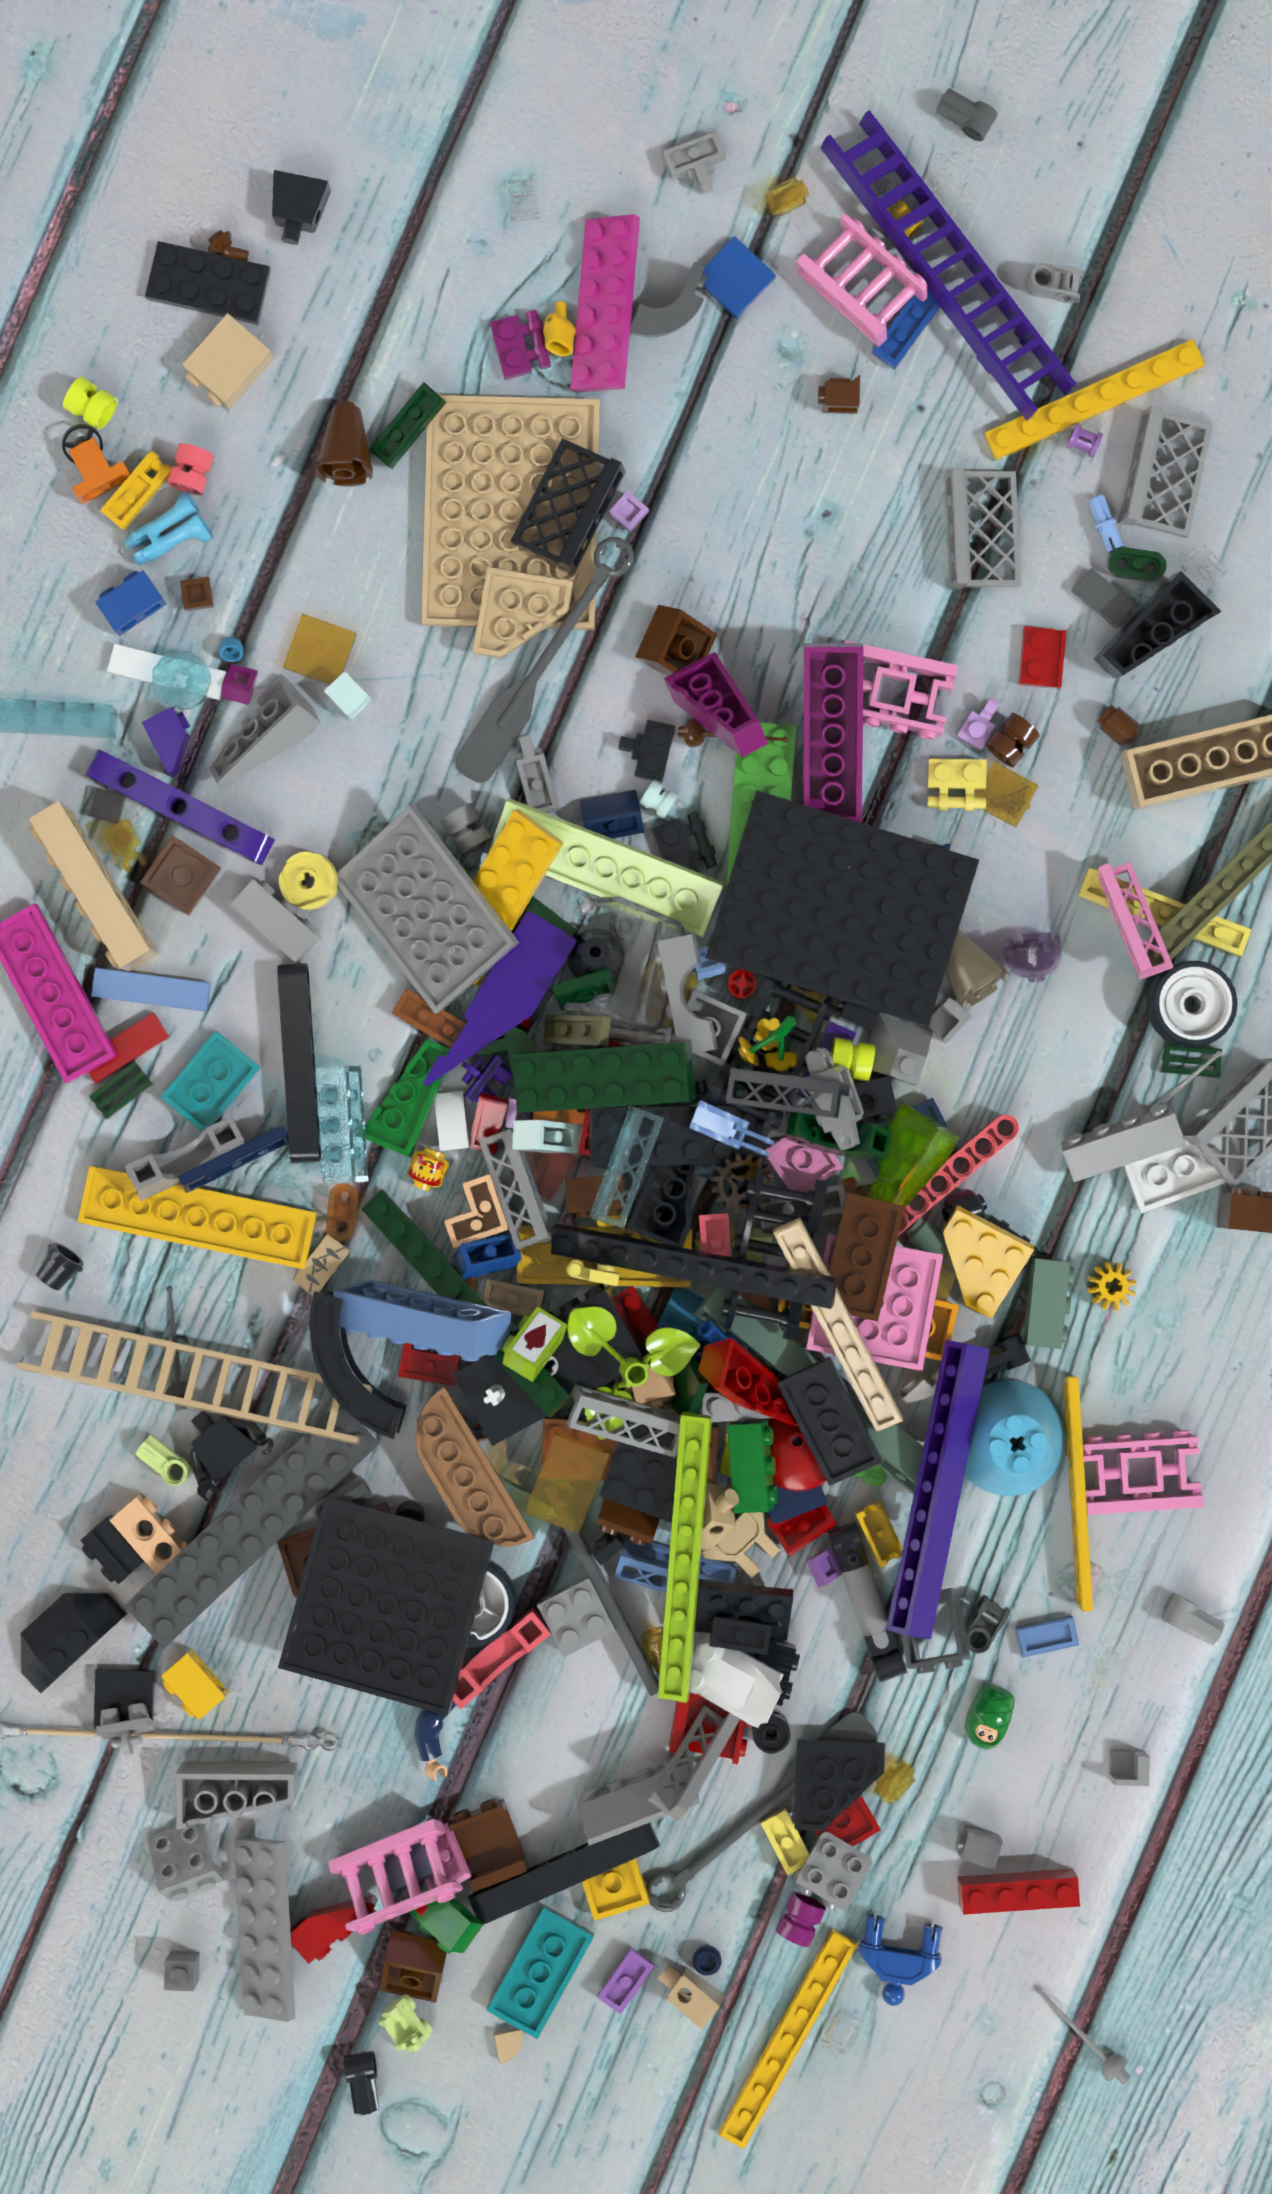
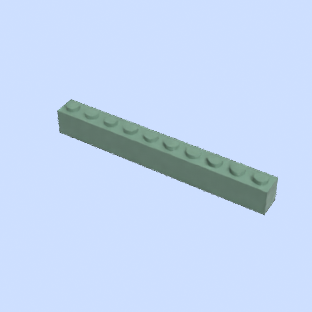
(782, 1357)

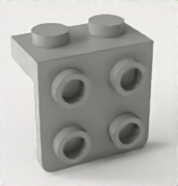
(183, 1861)
(833, 1872)

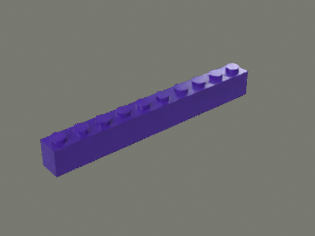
(938, 1489)

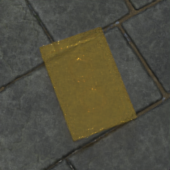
(567, 1482)

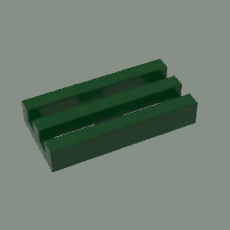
(1166, 1058)
(111, 1083)

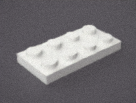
(1178, 1173)

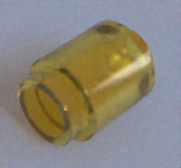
(786, 197)
(895, 1781)

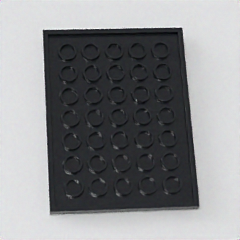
(842, 908)

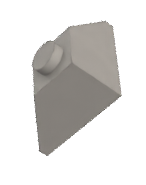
(899, 1049)

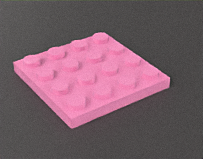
(905, 1313)

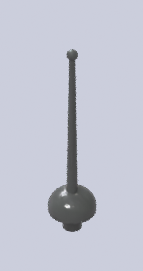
(178, 1388)

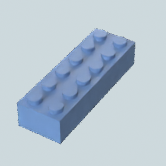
(423, 1319)

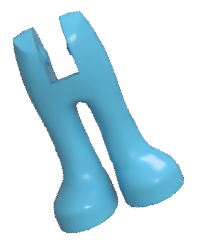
(159, 545)

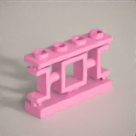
(898, 665)
(1142, 1494)

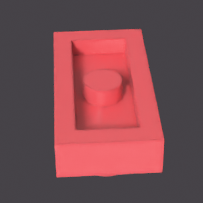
(715, 1234)

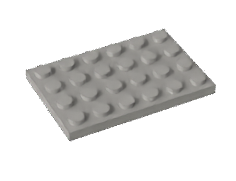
(425, 909)

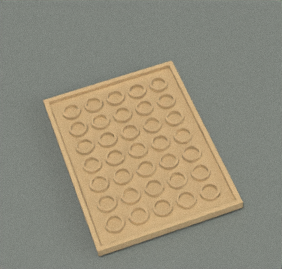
(478, 482)

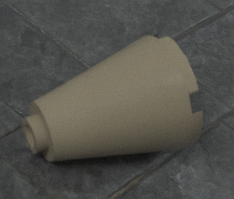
(972, 971)

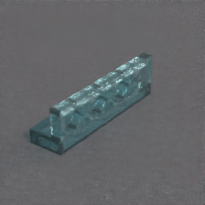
(58, 718)
(617, 1167)

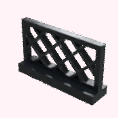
(590, 516)

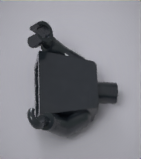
(222, 1448)

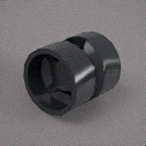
(773, 1735)

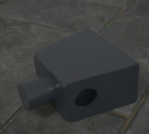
(298, 203)

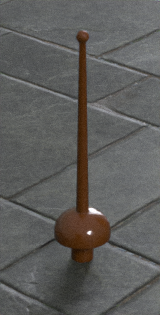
(695, 734)

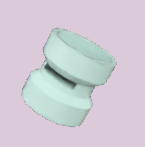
(659, 799)

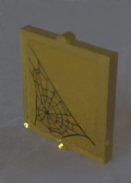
(1007, 794)

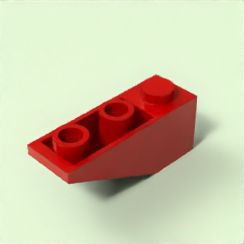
(324, 1926)

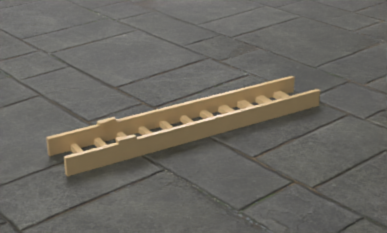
(137, 1364)

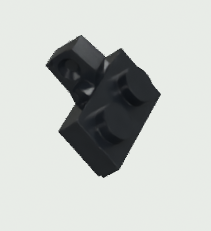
(650, 750)

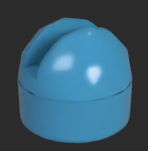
(235, 649)

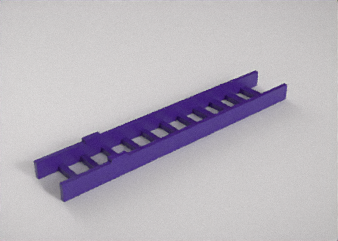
(947, 228)

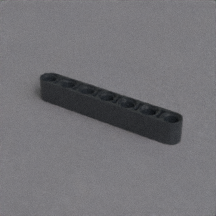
(299, 1063)
(561, 1873)

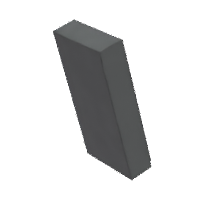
(1103, 597)

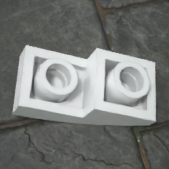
(919, 1388)

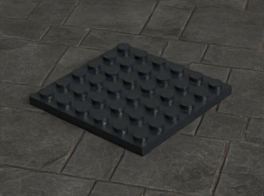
(386, 1605)

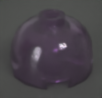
(1034, 956)

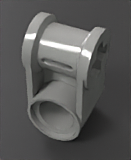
(1061, 282)

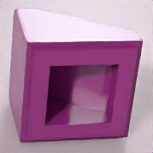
(239, 684)

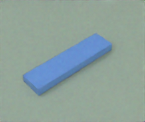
(151, 989)

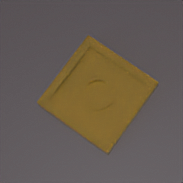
(319, 650)

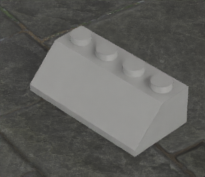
(626, 1803)

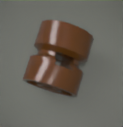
(1015, 737)

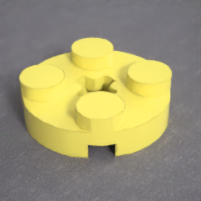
(294, 873)

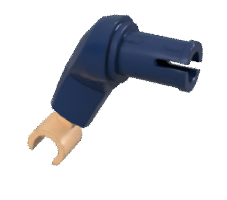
(427, 1739)

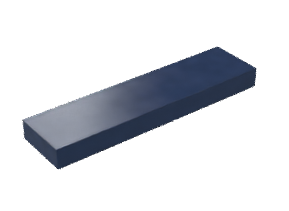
(234, 1159)

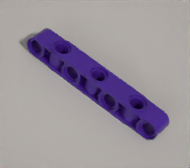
(162, 798)

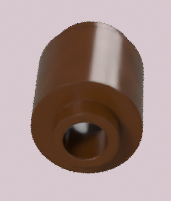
(1118, 725)

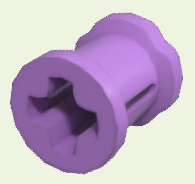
(1091, 437)

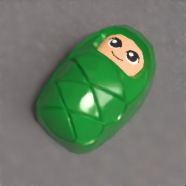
(989, 1716)

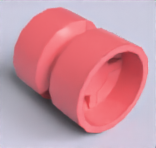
(197, 461)

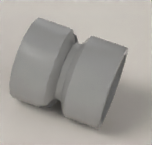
(466, 829)

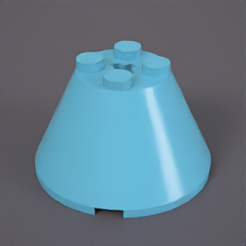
(1032, 1418)

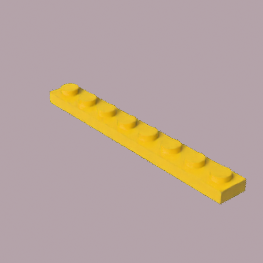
(1095, 399)

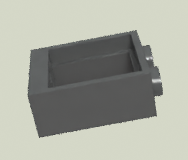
(954, 1660)

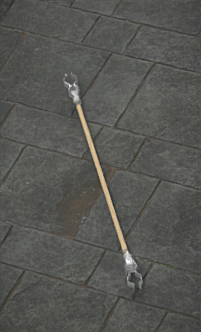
(307, 1741)

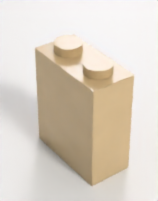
(227, 362)

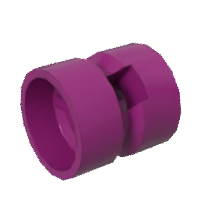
(802, 1915)

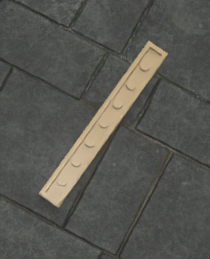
(841, 1331)

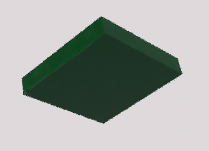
(584, 988)
(689, 1388)

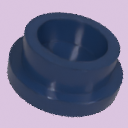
(707, 1960)

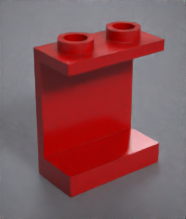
(684, 1717)

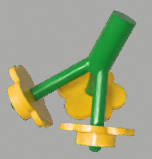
(770, 1035)

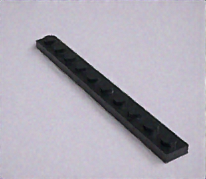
(694, 1265)

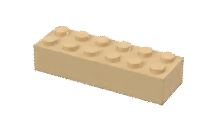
(1199, 763)
(93, 886)

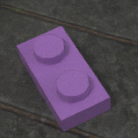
(625, 1980)

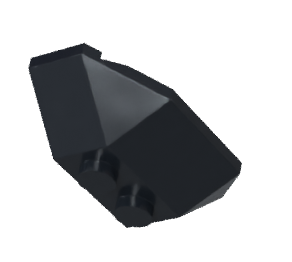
(65, 1634)

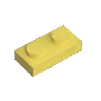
(785, 1840)

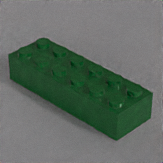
(604, 1076)

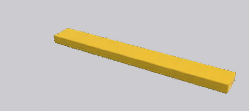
(1077, 1492)
(787, 2038)

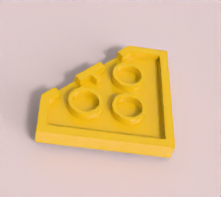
(984, 1259)

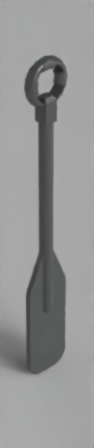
(513, 707)
(851, 1727)

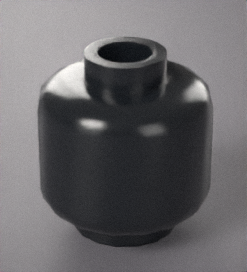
(966, 1199)

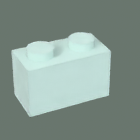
(544, 1136)

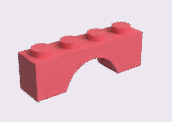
(498, 1655)

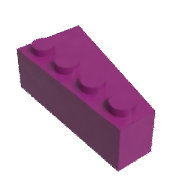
(716, 703)

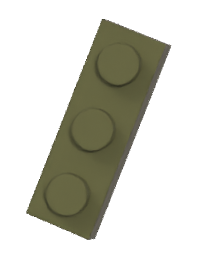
(577, 1030)

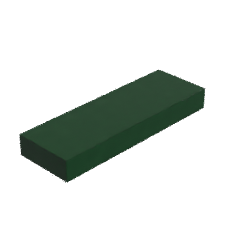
(407, 425)

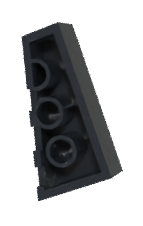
(1161, 621)

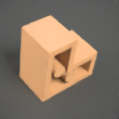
(485, 1215)

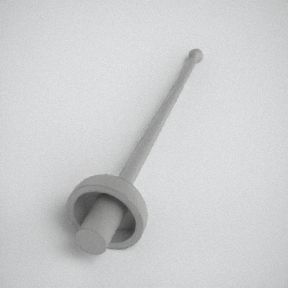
(1141, 1109)
(1112, 2065)

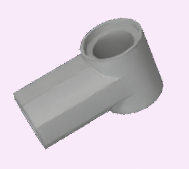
(1186, 1616)

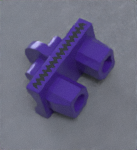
(493, 1068)

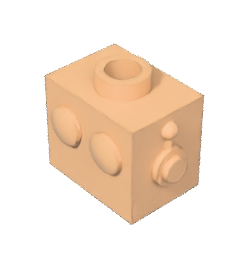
(654, 1391)

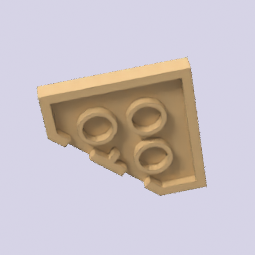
(516, 609)

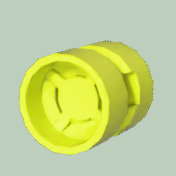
(93, 405)
(856, 1058)

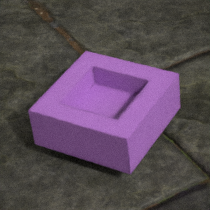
(824, 1567)

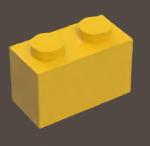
(194, 1685)

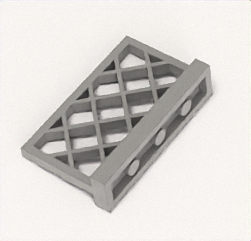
(1141, 469)
(959, 523)
(1224, 1111)

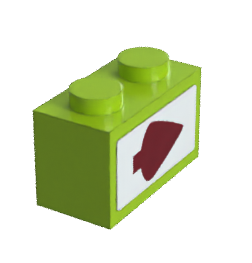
(534, 1343)

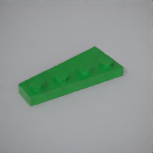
(406, 1108)

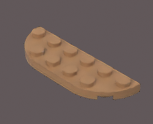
(466, 1475)

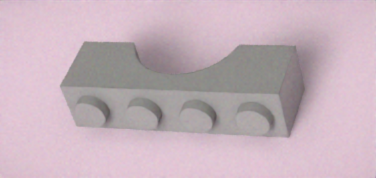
(678, 959)
(160, 1171)

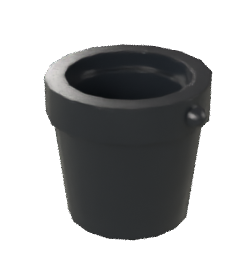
(59, 1266)

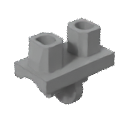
(112, 1727)

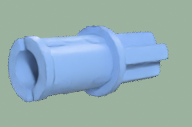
(1105, 523)

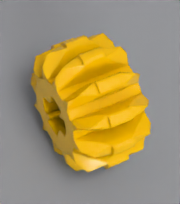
(1108, 1276)

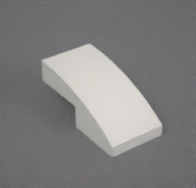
(451, 1121)

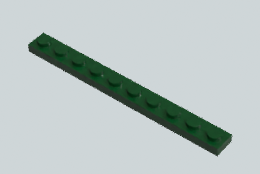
(450, 1283)

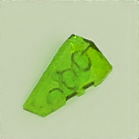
(914, 1156)

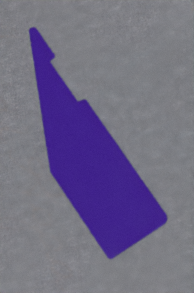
(509, 990)

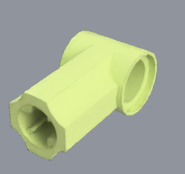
(162, 1459)

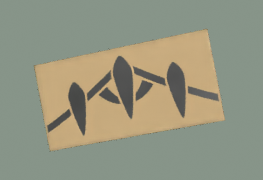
(321, 1265)

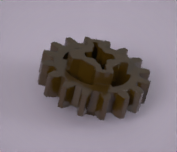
(733, 1175)

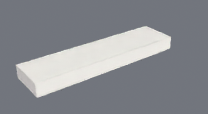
(139, 666)

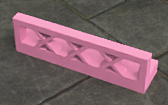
(1128, 922)

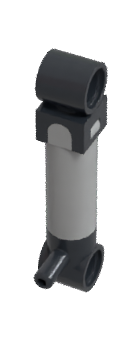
(867, 1601)

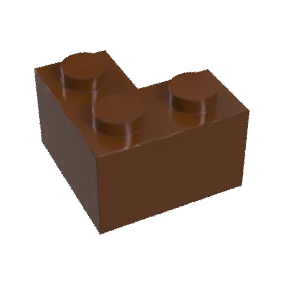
(582, 1194)
(1245, 1212)

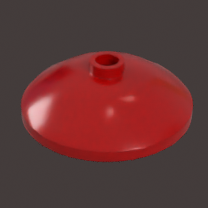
(794, 1465)

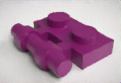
(511, 346)

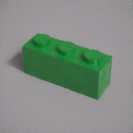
(752, 1465)

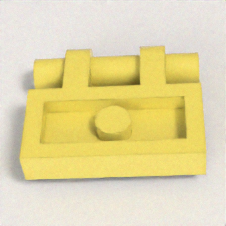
(957, 775)
(602, 1274)

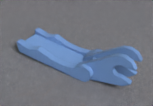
(725, 1128)

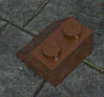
(674, 640)
(413, 1966)

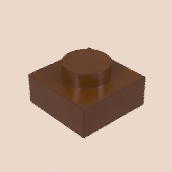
(197, 593)

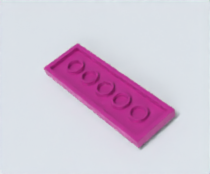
(605, 303)
(53, 995)

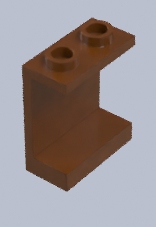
(489, 1843)

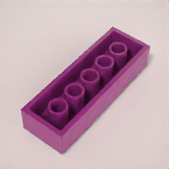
(833, 728)

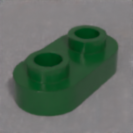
(1135, 564)

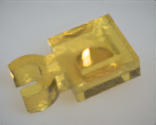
(122, 840)

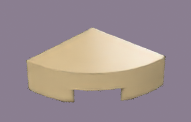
(508, 2043)

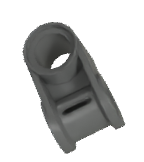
(986, 1623)

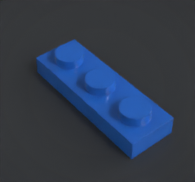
(906, 330)

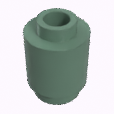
(926, 1236)

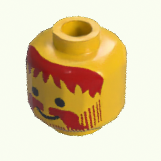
(427, 1169)

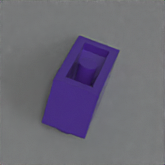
(169, 737)

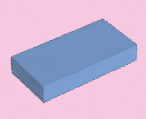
(1047, 1636)

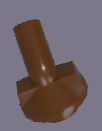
(221, 244)

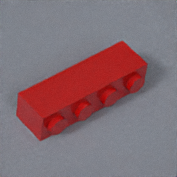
(1018, 1891)

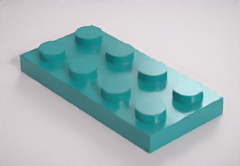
(540, 1972)

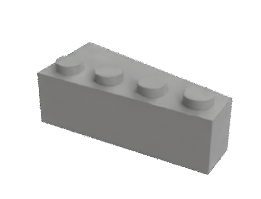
(231, 1788)

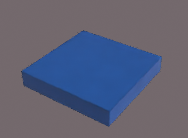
(736, 277)

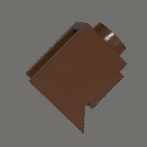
(840, 396)

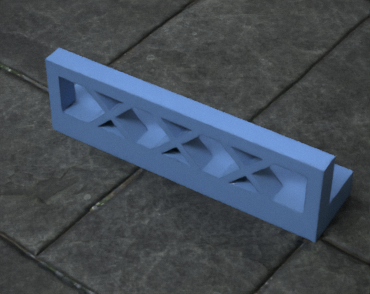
(654, 1560)

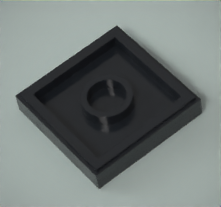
(121, 1689)

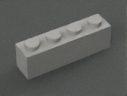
(1122, 1142)

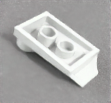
(735, 1682)

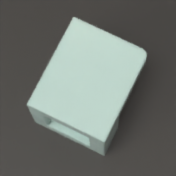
(347, 695)

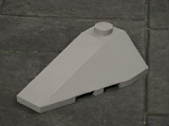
(275, 727)

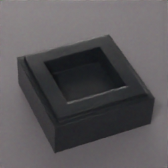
(107, 806)

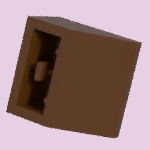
(634, 1523)

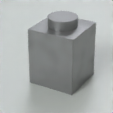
(978, 1847)
(181, 1971)

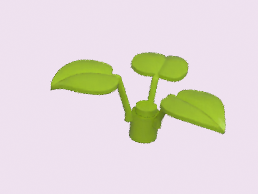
(667, 1347)

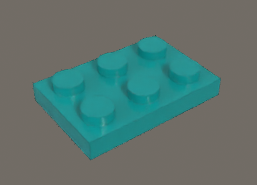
(211, 1082)

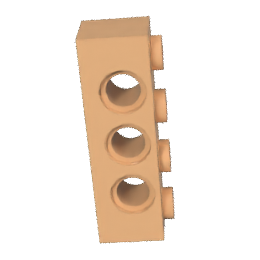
(147, 1546)

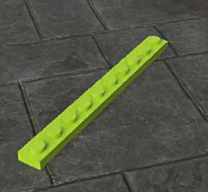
(684, 1556)

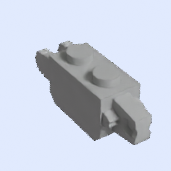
(844, 1127)

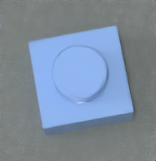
(708, 967)

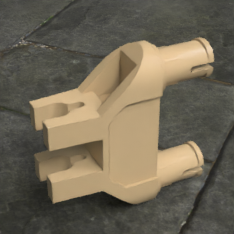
(733, 1546)

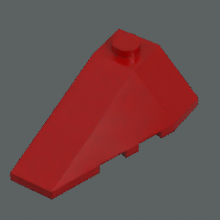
(744, 1380)

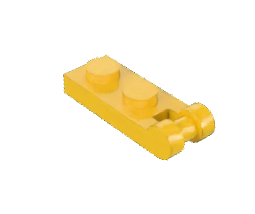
(136, 491)

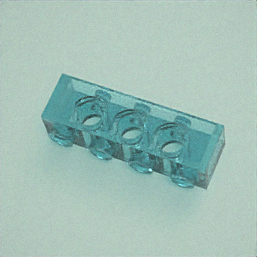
(350, 1113)

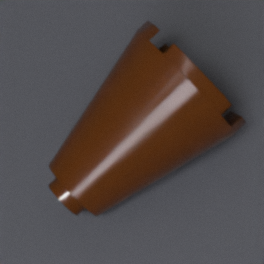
(344, 448)

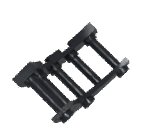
(768, 989)
(815, 1203)
(342, 1373)

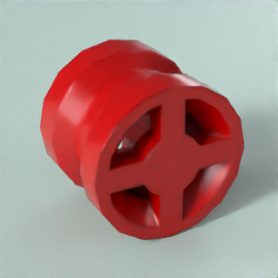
(747, 980)

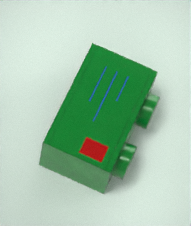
(449, 1923)

